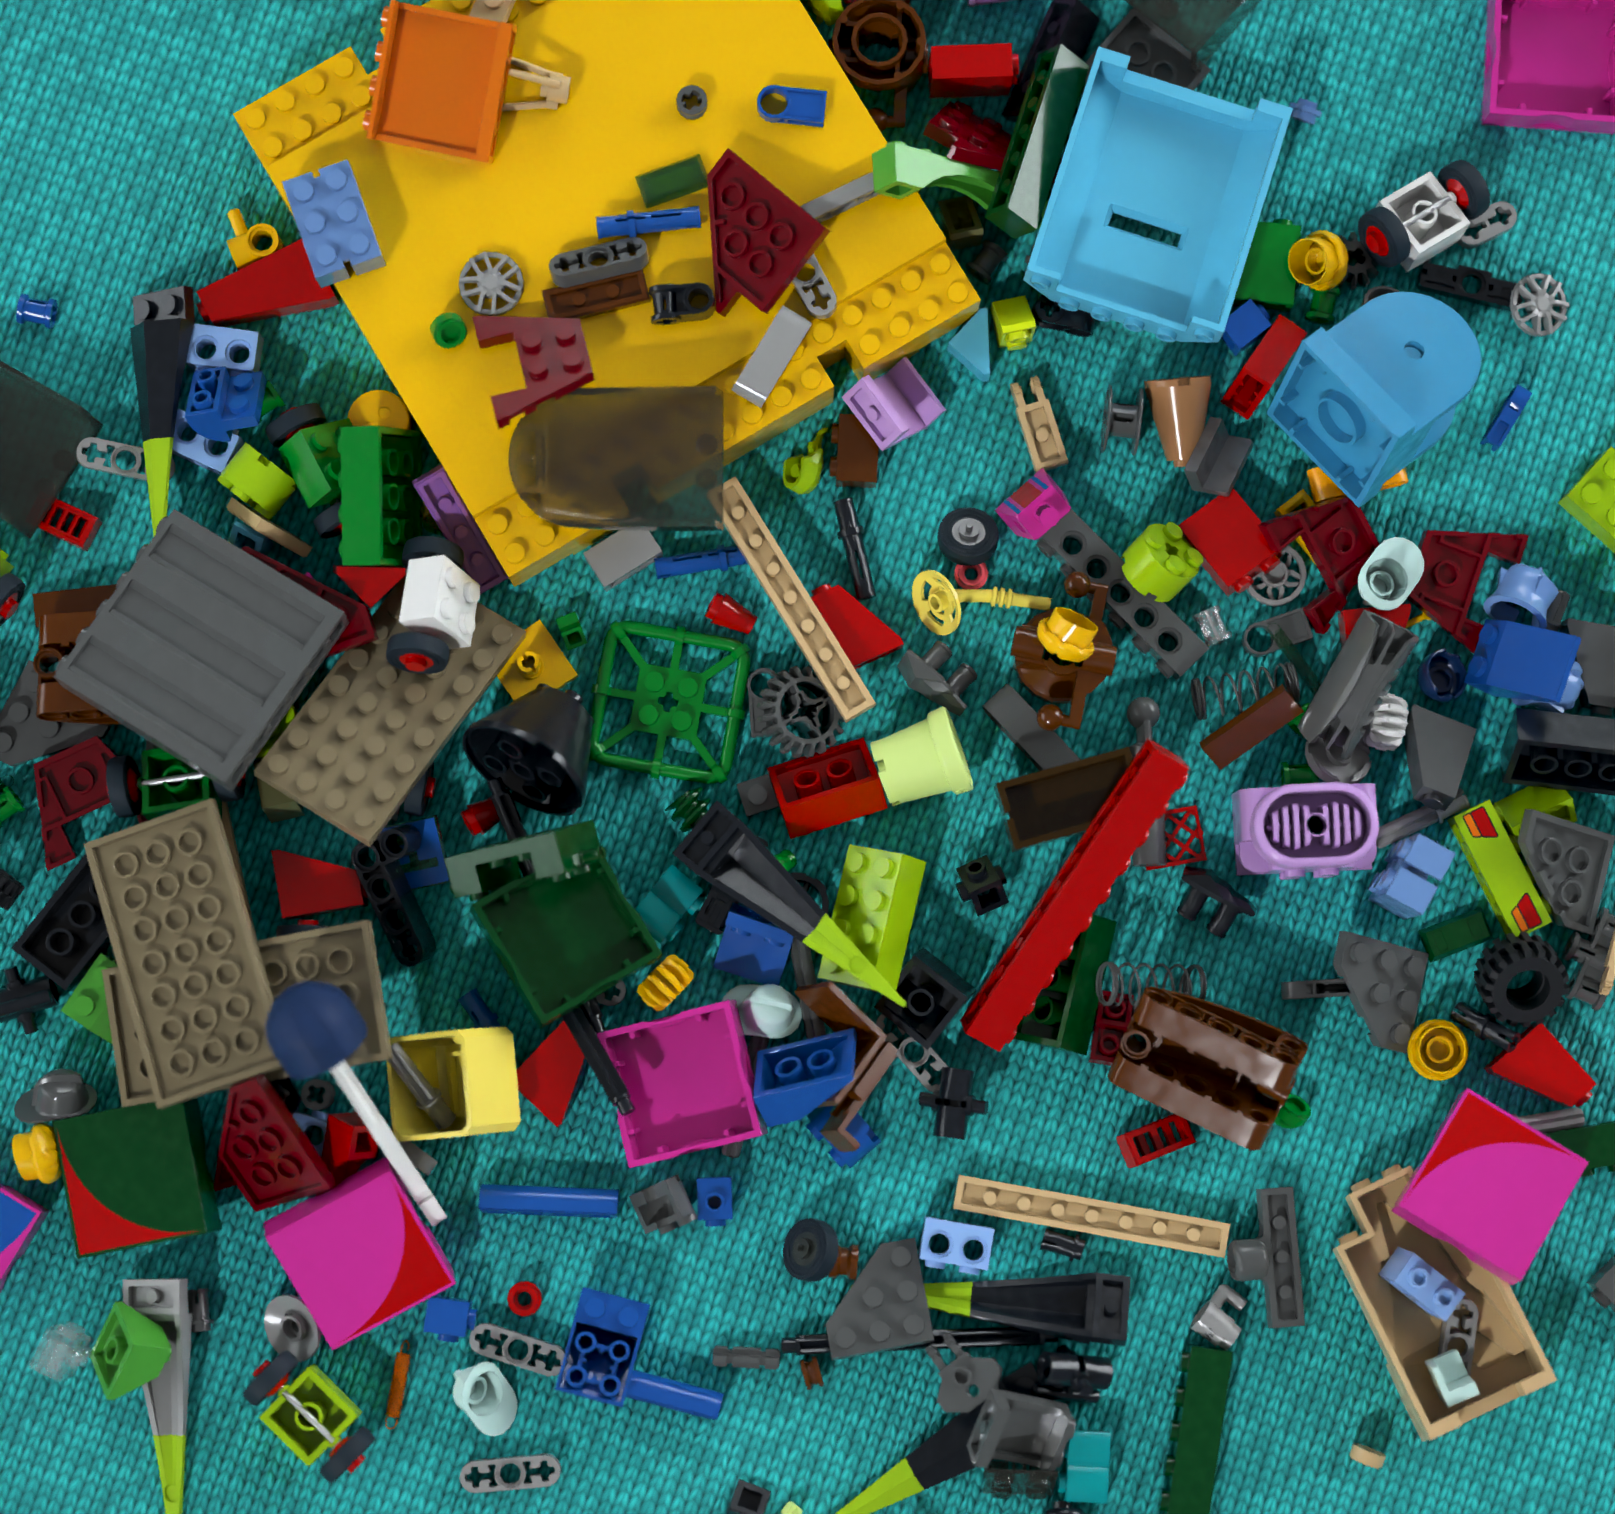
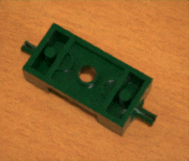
(553, 852)

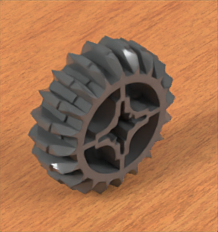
(808, 723)

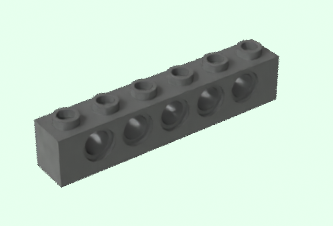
(1164, 621)

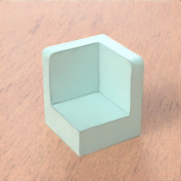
(1451, 1378)

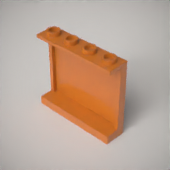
(440, 81)

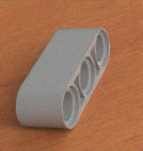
(771, 356)

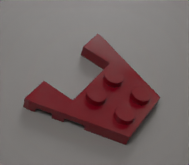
(550, 356)
(1338, 543)
(1451, 575)
(68, 788)

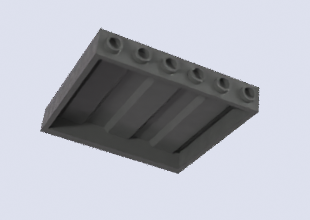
(201, 649)

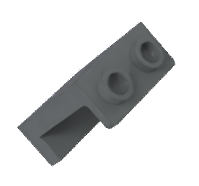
(1021, 1430)

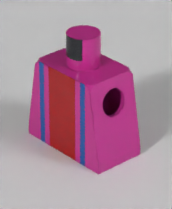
(1034, 507)

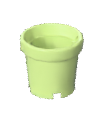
(922, 760)

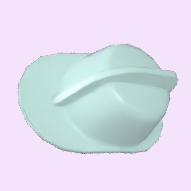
(1390, 573)
(766, 1010)
(485, 1397)

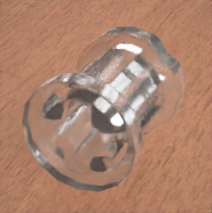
(1212, 626)

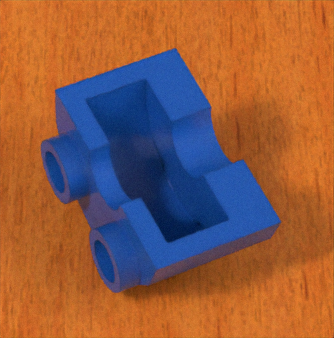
(857, 1128)

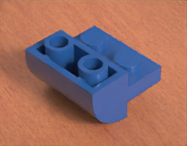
(224, 402)

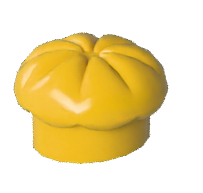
(1319, 260)
(1067, 635)
(1437, 1049)
(37, 1154)

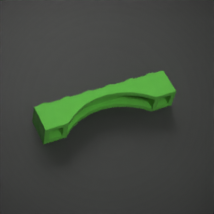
(905, 170)

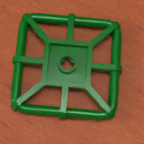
(687, 689)

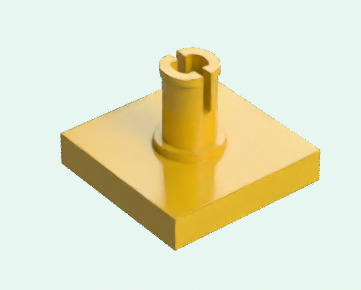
(536, 662)

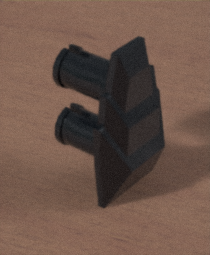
(1207, 884)

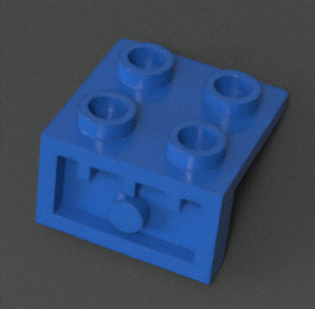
(753, 947)

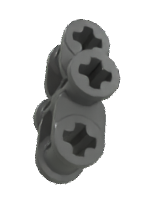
(1590, 964)

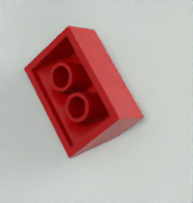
(827, 788)

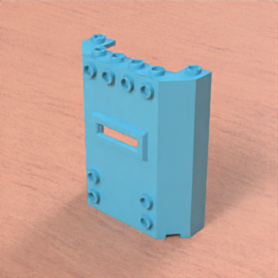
(1167, 163)

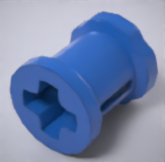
(36, 311)

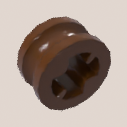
(811, 1373)

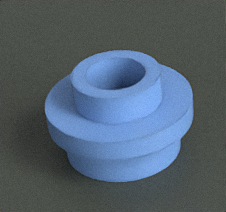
(1305, 111)

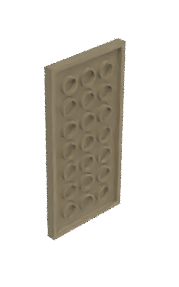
(380, 728)
(185, 952)
(331, 955)

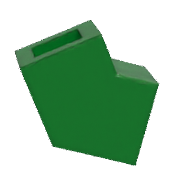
(571, 631)

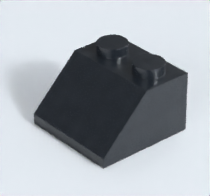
(932, 998)

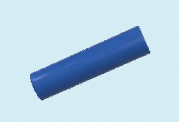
(549, 1201)
(674, 1395)

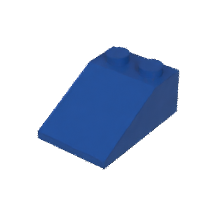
(1522, 661)
(802, 1075)

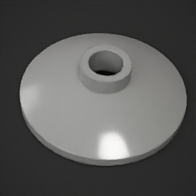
(291, 1327)

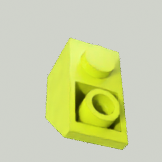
(1013, 322)

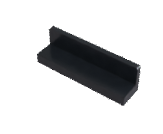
(1064, 23)

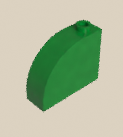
(1266, 269)

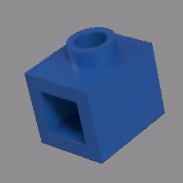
(1245, 326)
(714, 1200)
(449, 1317)

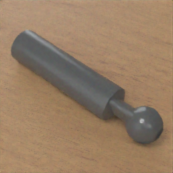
(1143, 715)

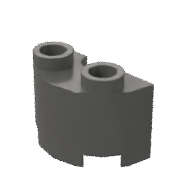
(663, 1206)

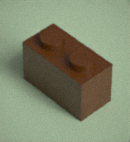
(856, 454)

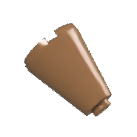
(1179, 413)

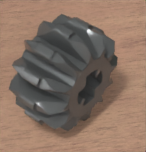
(1364, 267)

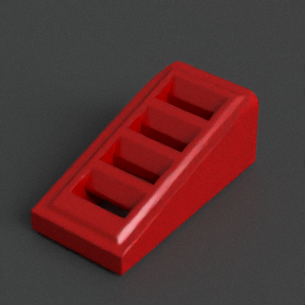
(87, 533)
(1130, 1150)

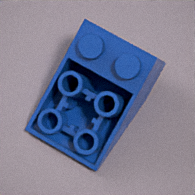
(602, 1347)

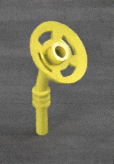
(950, 598)

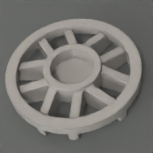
(491, 283)
(1539, 304)

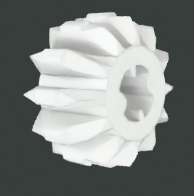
(1388, 724)

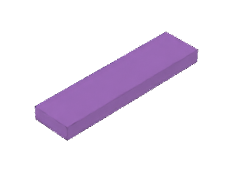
(459, 527)

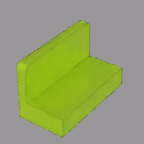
(1546, 800)

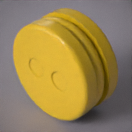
(380, 409)

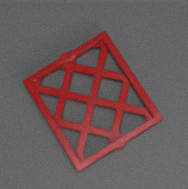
(1185, 847)

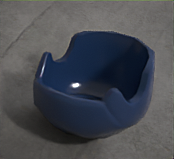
(1442, 676)

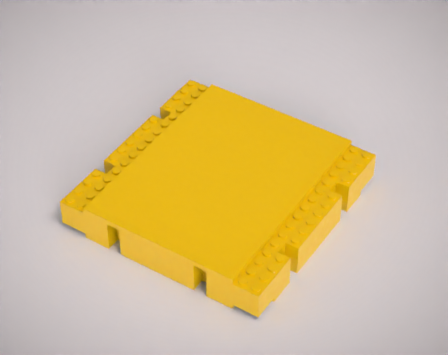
(580, 162)

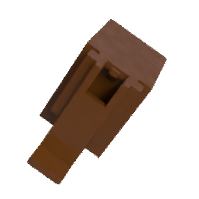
(872, 1057)

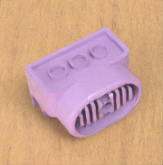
(1274, 833)

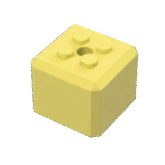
(475, 1081)

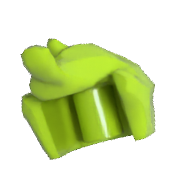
(826, 10)
(803, 472)

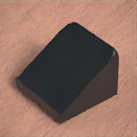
(748, 1499)

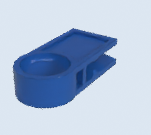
(803, 106)
(1506, 417)

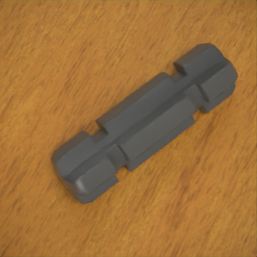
(746, 1357)

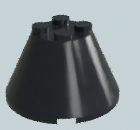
(536, 748)

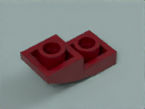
(1109, 1029)

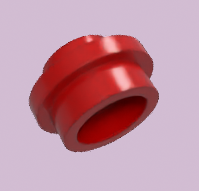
(513, 1301)

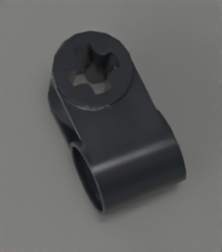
(678, 303)
(1072, 322)

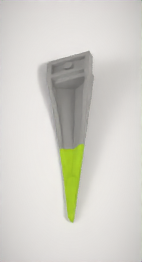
(167, 1395)

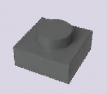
(757, 795)

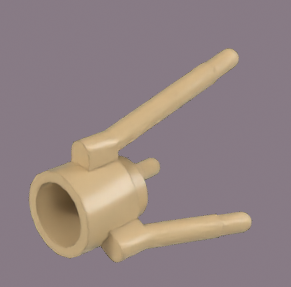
(553, 86)

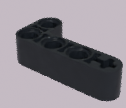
(400, 896)

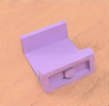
(894, 404)

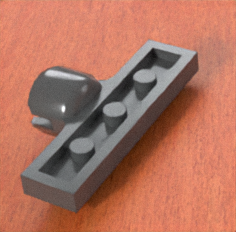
(1273, 1257)

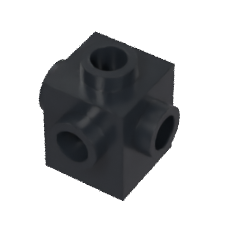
(982, 885)

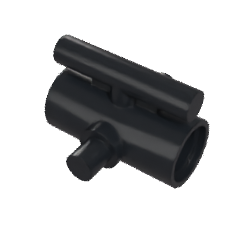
(24, 998)
(953, 1103)
(1071, 1376)

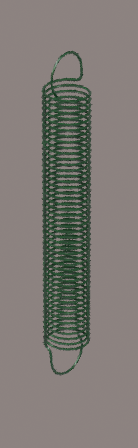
(1289, 652)

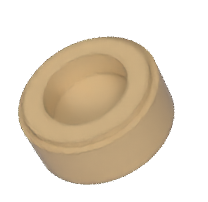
(1367, 1456)

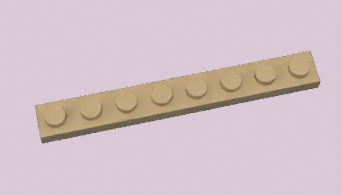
(794, 603)
(1091, 1216)

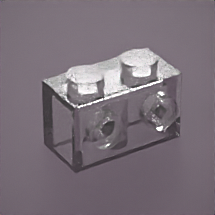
(62, 1351)

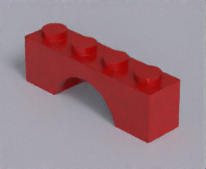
(346, 1145)

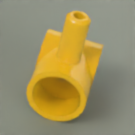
(244, 244)

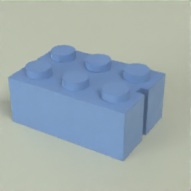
(333, 223)
(1403, 883)

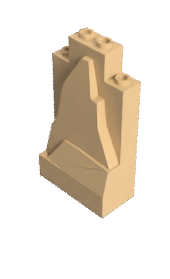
(1505, 1353)

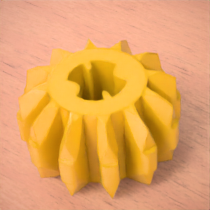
(665, 982)

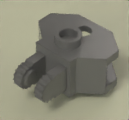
(961, 1374)

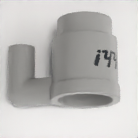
(1216, 1324)

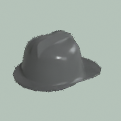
(56, 1096)

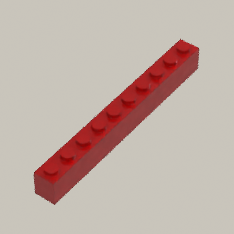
(1074, 895)

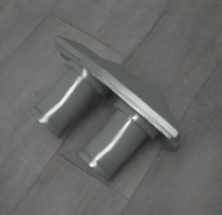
(923, 677)

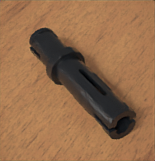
(852, 539)

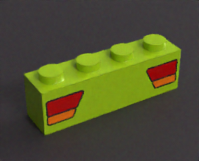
(1499, 869)

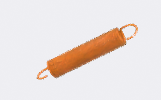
(398, 1385)

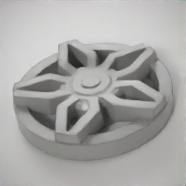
(1277, 578)

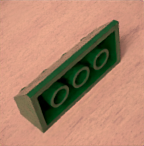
(1068, 1006)

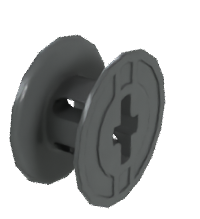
(1122, 420)

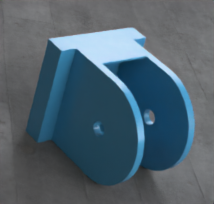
(1377, 389)

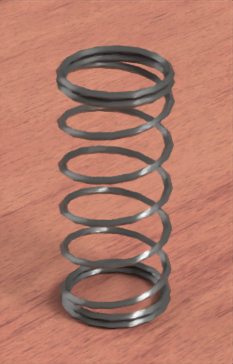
(1198, 690)
(1185, 981)

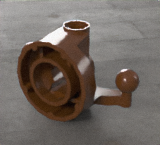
(892, 25)
(1064, 683)

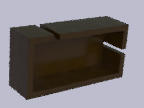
(1059, 799)

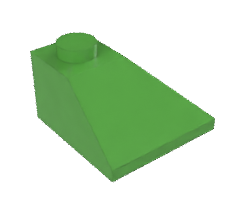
(128, 1351)

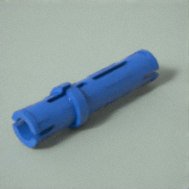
(647, 222)
(696, 562)

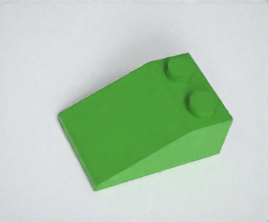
(88, 1001)

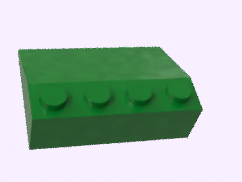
(377, 493)

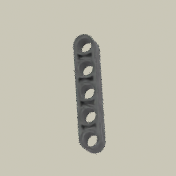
(1020, 725)

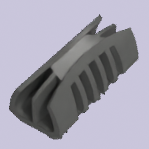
(1357, 682)

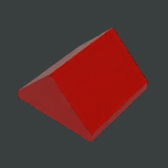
(370, 582)

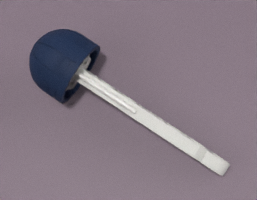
(313, 1032)

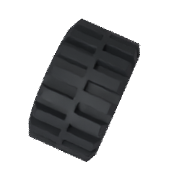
(1535, 998)

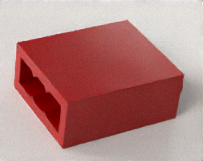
(972, 70)
(1230, 542)

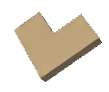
(268, 528)

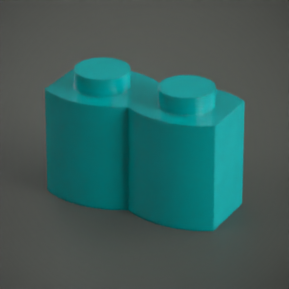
(668, 903)
(1086, 1467)

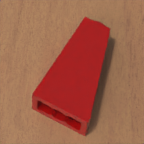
(266, 290)

